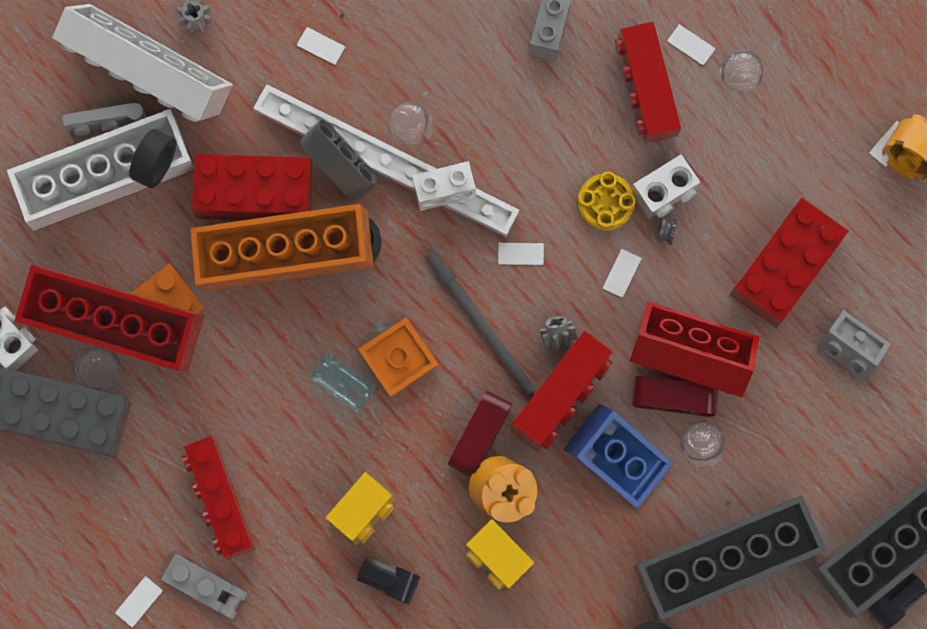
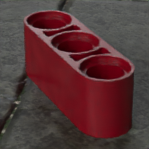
(674, 396)
(480, 434)

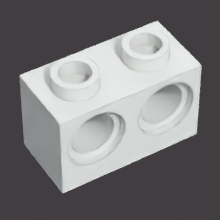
(661, 182)
(444, 186)
(9, 333)

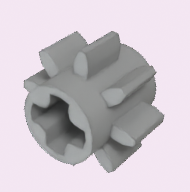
(194, 7)
(558, 334)

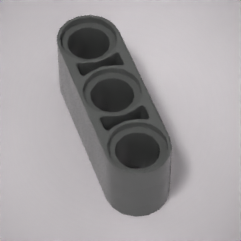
(338, 160)

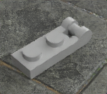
(103, 118)
(203, 585)

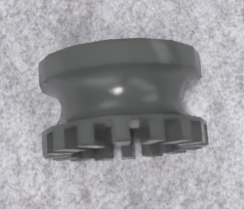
(666, 229)

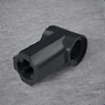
(394, 581)
(893, 604)

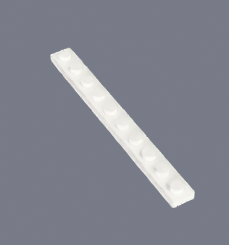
(382, 157)

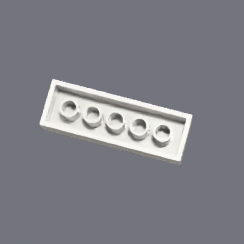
(142, 62)
(90, 172)

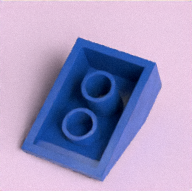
(618, 455)

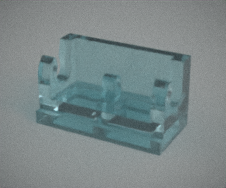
(344, 382)

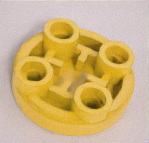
(606, 201)

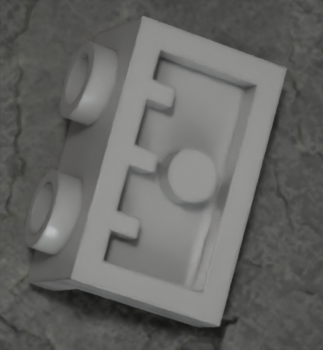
(854, 345)

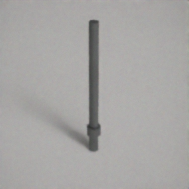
(447, 278)

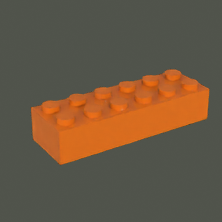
(282, 247)

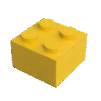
(361, 509)
(498, 555)

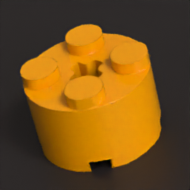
(908, 148)
(503, 489)

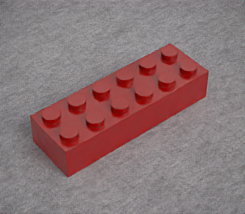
(109, 318)

